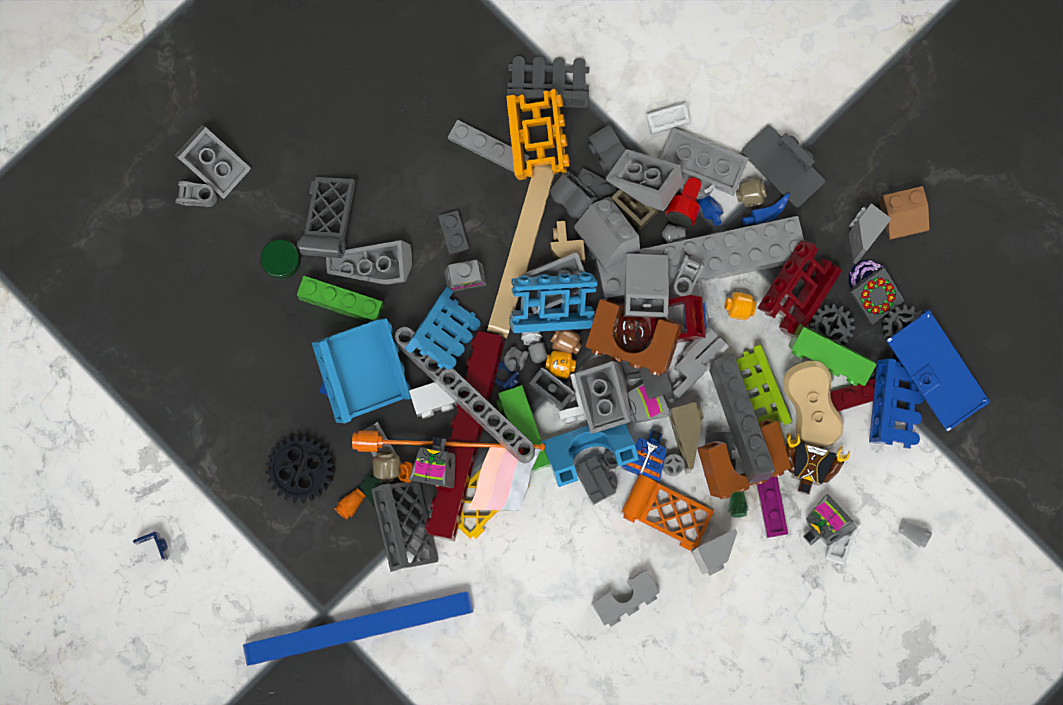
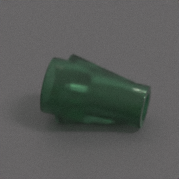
(738, 505)

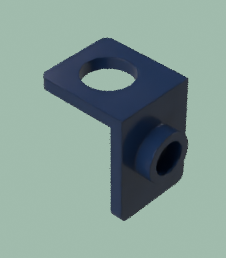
(512, 379)
(160, 542)

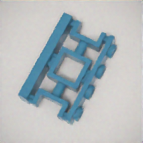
(552, 318)

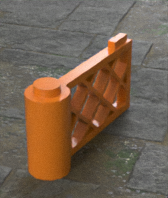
(641, 500)

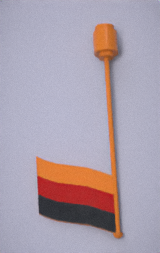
(501, 479)

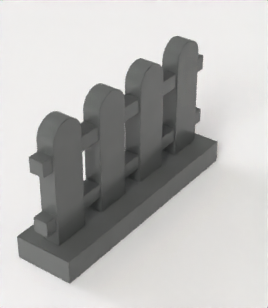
(572, 95)

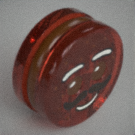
(633, 332)

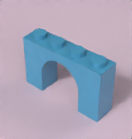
(563, 449)

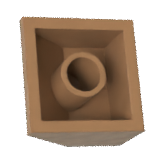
(907, 212)

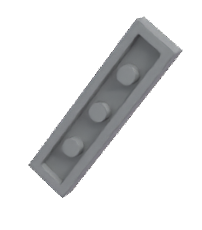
(483, 145)

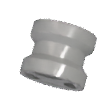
(676, 464)

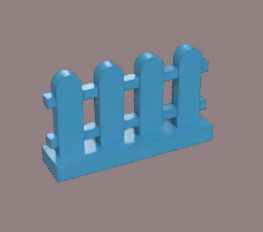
(435, 333)

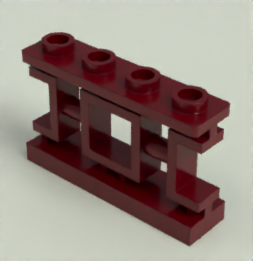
(810, 296)

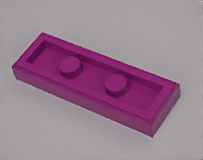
(772, 508)

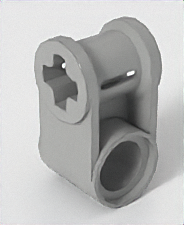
(191, 194)
(687, 275)

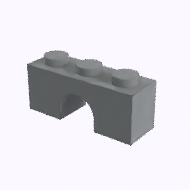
(642, 591)

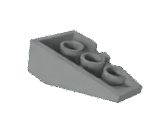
(377, 263)

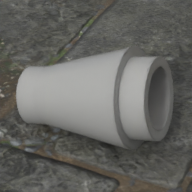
(917, 534)

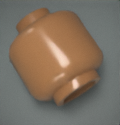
(566, 341)

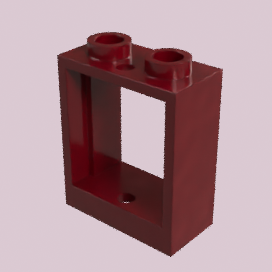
(694, 318)

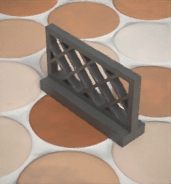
(392, 527)

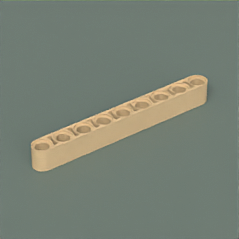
(521, 248)

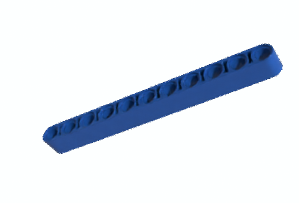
(357, 628)

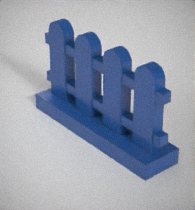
(885, 402)

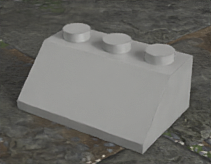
(865, 230)
(607, 233)
(569, 264)
(714, 553)

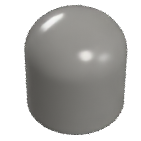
(538, 352)

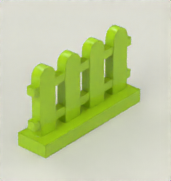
(760, 379)

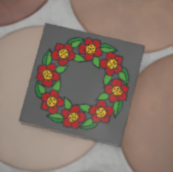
(876, 295)

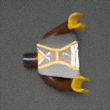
(812, 464)

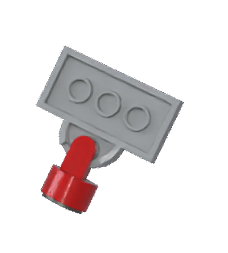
(702, 170)

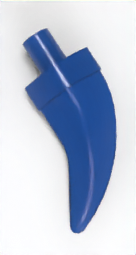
(711, 209)
(766, 215)

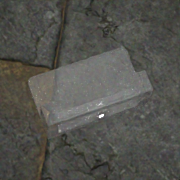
(713, 298)

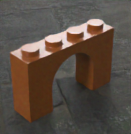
(604, 339)
(719, 472)

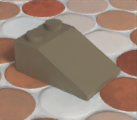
(686, 426)

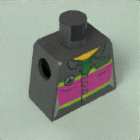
(434, 465)
(828, 522)

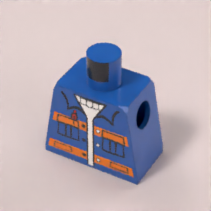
(650, 457)

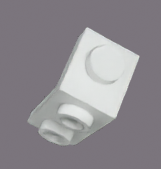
(571, 415)

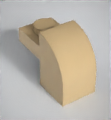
(563, 247)

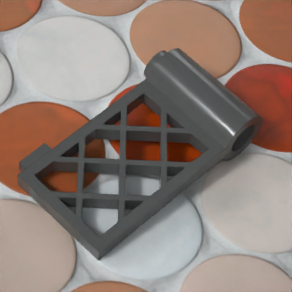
(320, 242)

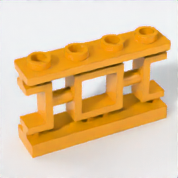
(522, 136)

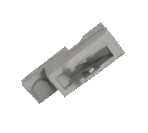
(693, 369)

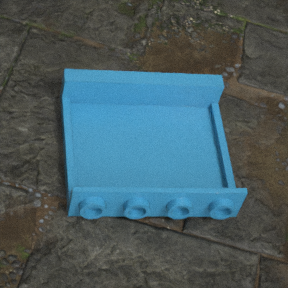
(361, 369)

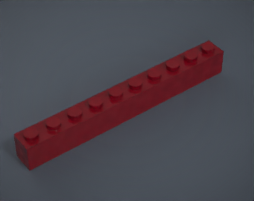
(481, 375)

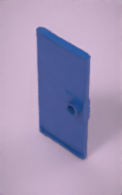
(937, 370)

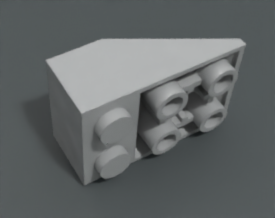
(646, 286)

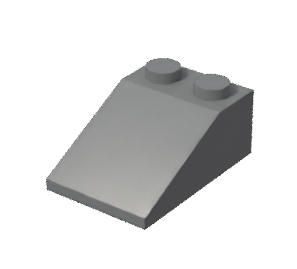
(212, 161)
(646, 178)
(604, 396)

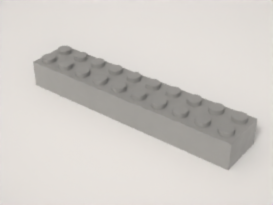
(722, 254)

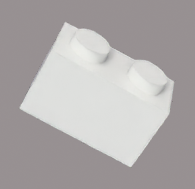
(431, 399)

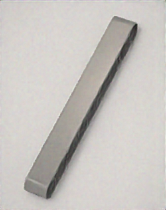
(469, 403)

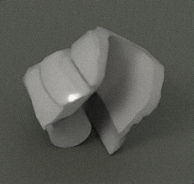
(674, 233)
(515, 359)

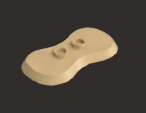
(809, 391)

